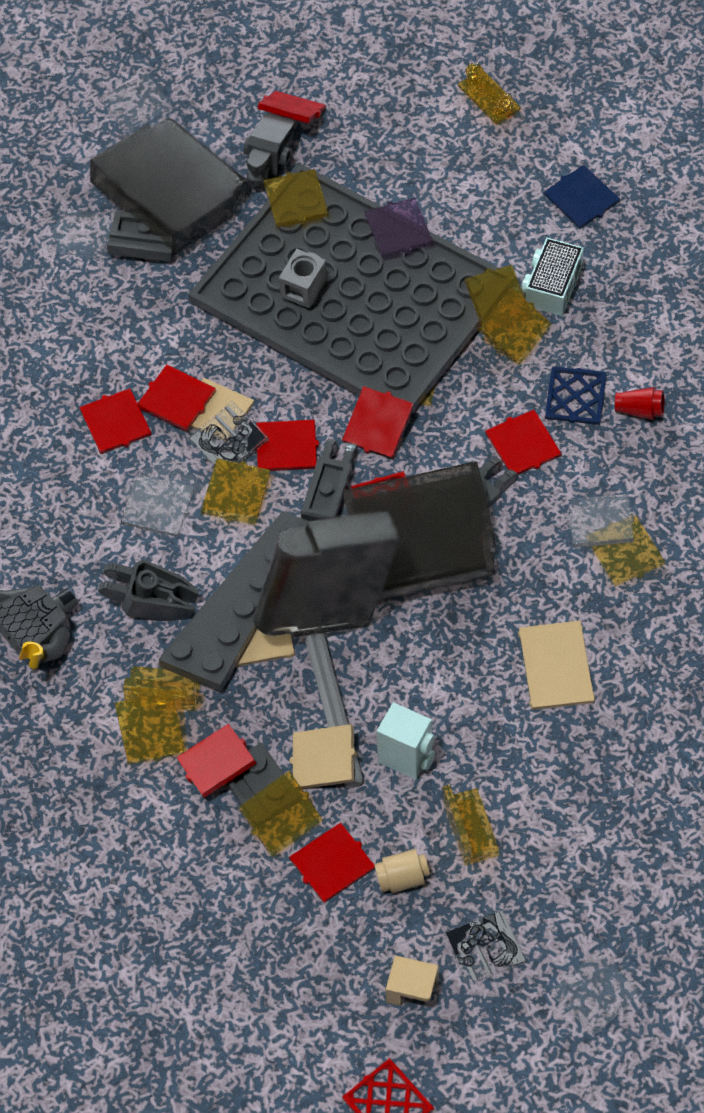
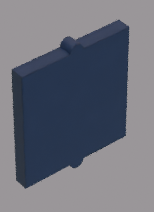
(581, 196)

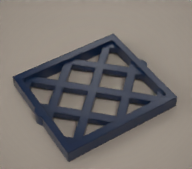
(578, 375)

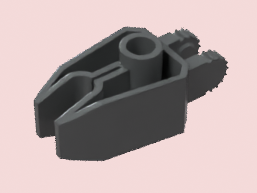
(269, 147)
(150, 591)

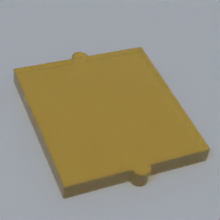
(295, 198)
(490, 287)
(514, 326)
(235, 491)
(629, 559)
(149, 726)
(280, 813)

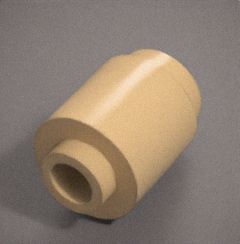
(402, 871)

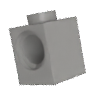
(303, 278)

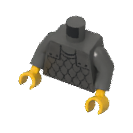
(36, 623)

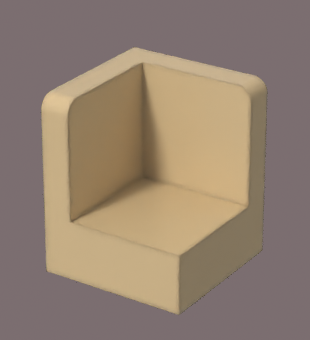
(411, 980)

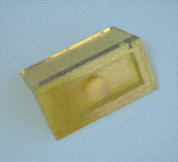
(161, 680)
(469, 825)

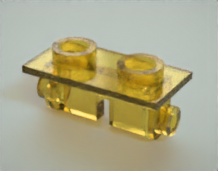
(487, 94)

